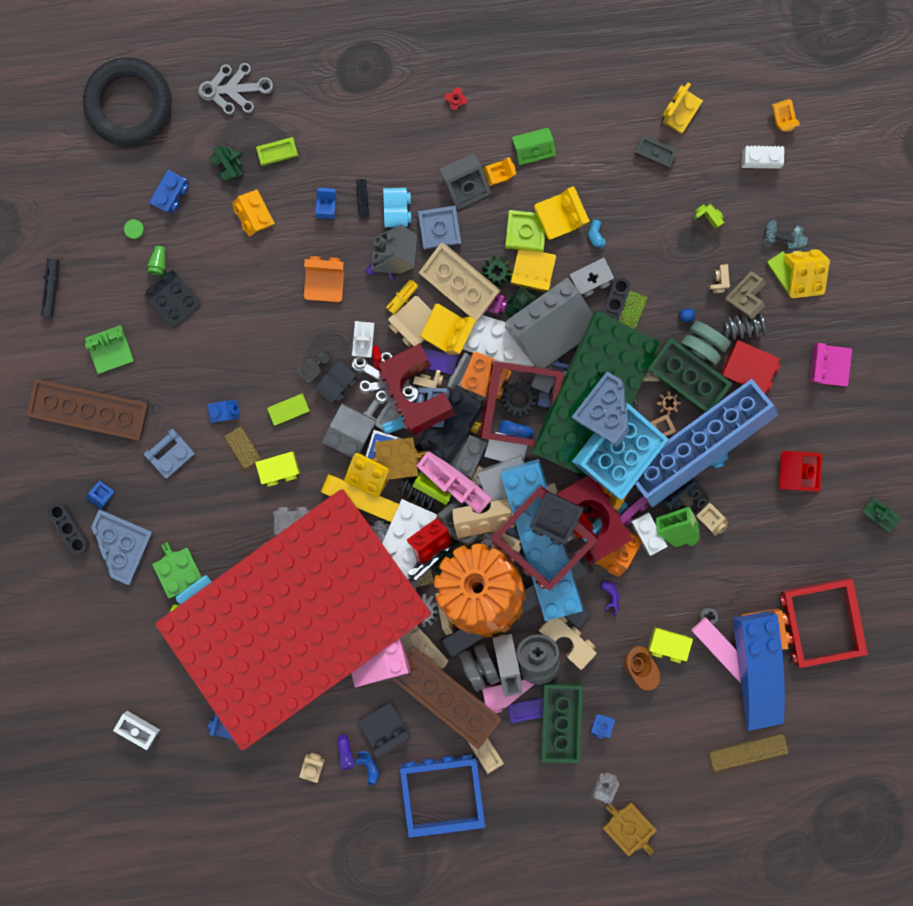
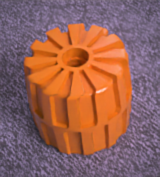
(486, 611)

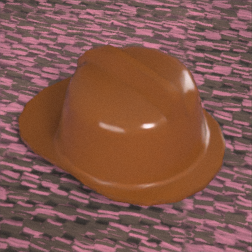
(642, 668)

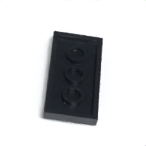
(447, 439)

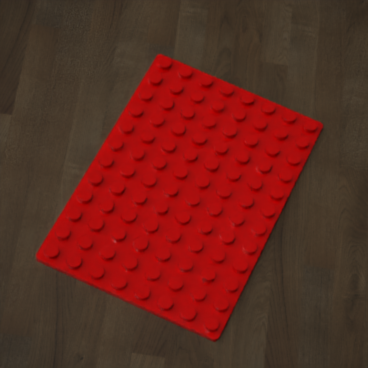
(293, 619)

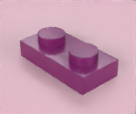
(638, 505)

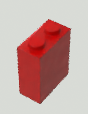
(750, 363)

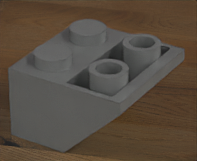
(394, 251)

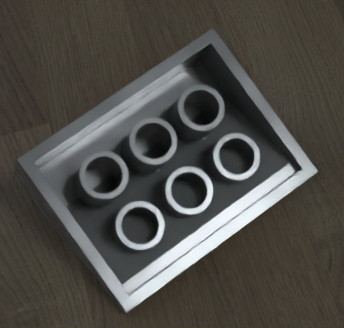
(551, 324)

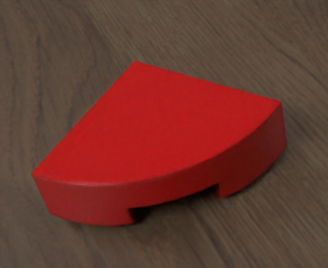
(376, 357)

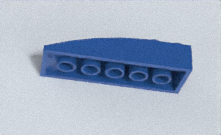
(760, 669)

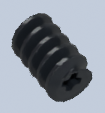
(407, 487)

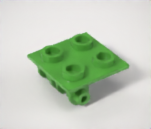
(109, 349)

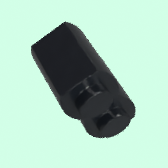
(336, 382)

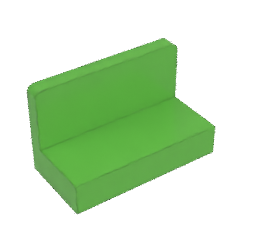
(534, 146)

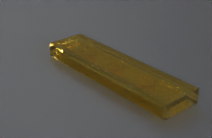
(748, 752)

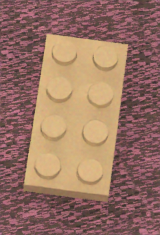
(459, 281)

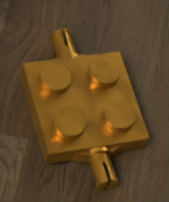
(398, 456)
(629, 829)

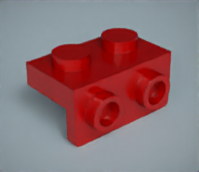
(429, 540)

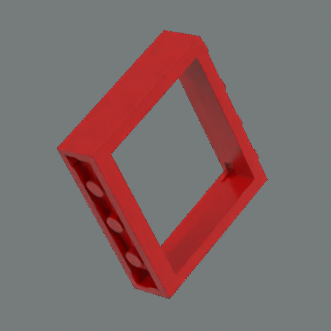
(853, 614)

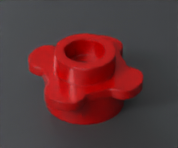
(454, 104)

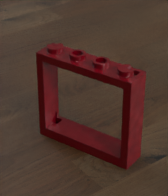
(491, 395)
(527, 568)

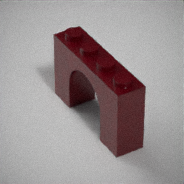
(396, 373)
(613, 532)

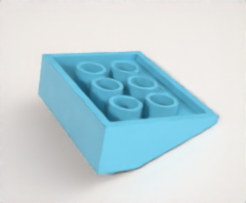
(621, 466)

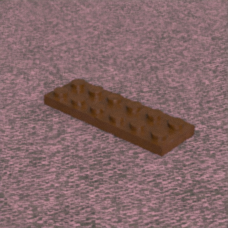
(87, 409)
(448, 699)

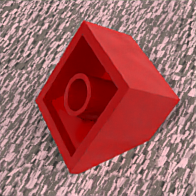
(800, 471)

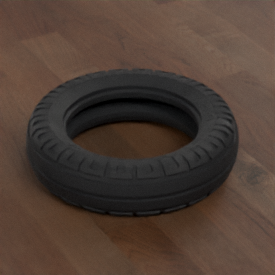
(106, 74)

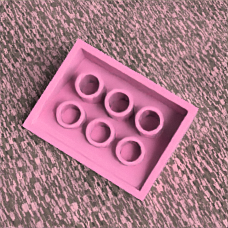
(385, 665)

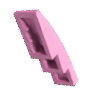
(455, 482)
(718, 646)

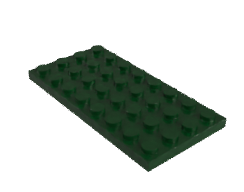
(603, 348)

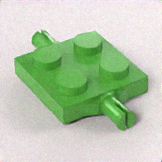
(176, 570)

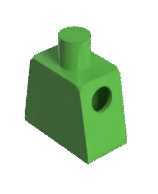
(678, 527)

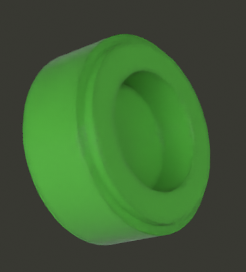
(134, 229)

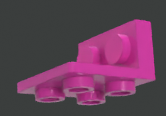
(830, 365)

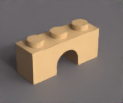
(470, 523)
(581, 650)

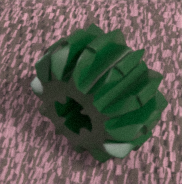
(501, 266)

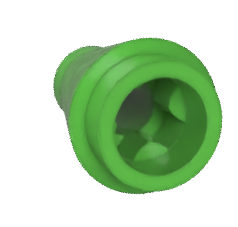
(157, 262)

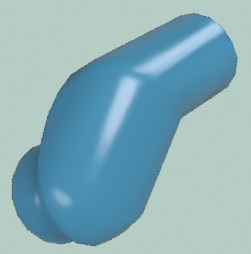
(594, 235)

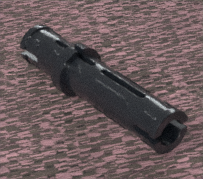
(51, 278)

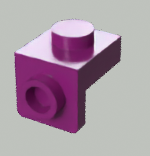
(498, 305)

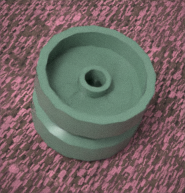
(705, 343)

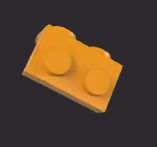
(252, 212)

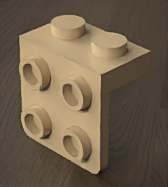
(411, 321)

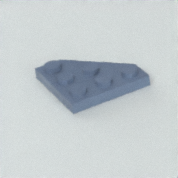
(605, 410)
(120, 544)

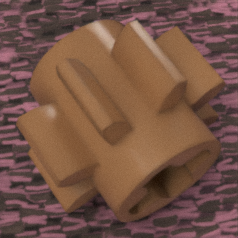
(674, 403)

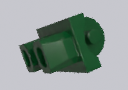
(230, 160)
(881, 514)

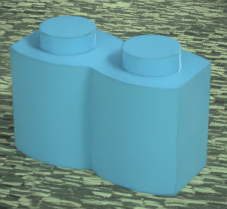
(396, 207)

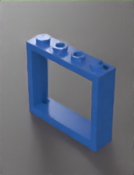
(445, 826)

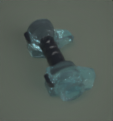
(795, 240)

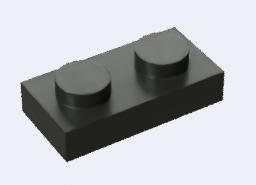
(655, 151)

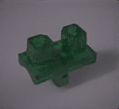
(519, 301)

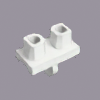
(363, 339)

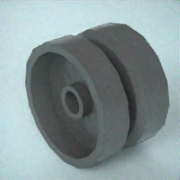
(538, 659)
(477, 668)

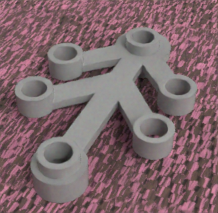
(232, 88)
(359, 369)

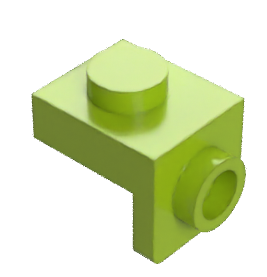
(714, 216)

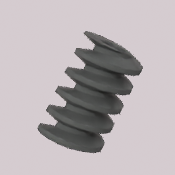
(743, 326)

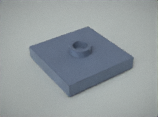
(439, 227)

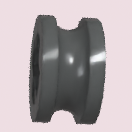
(706, 611)

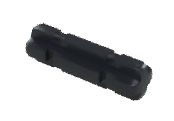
(362, 196)

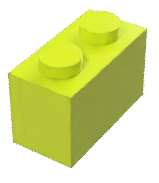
(278, 468)
(669, 644)

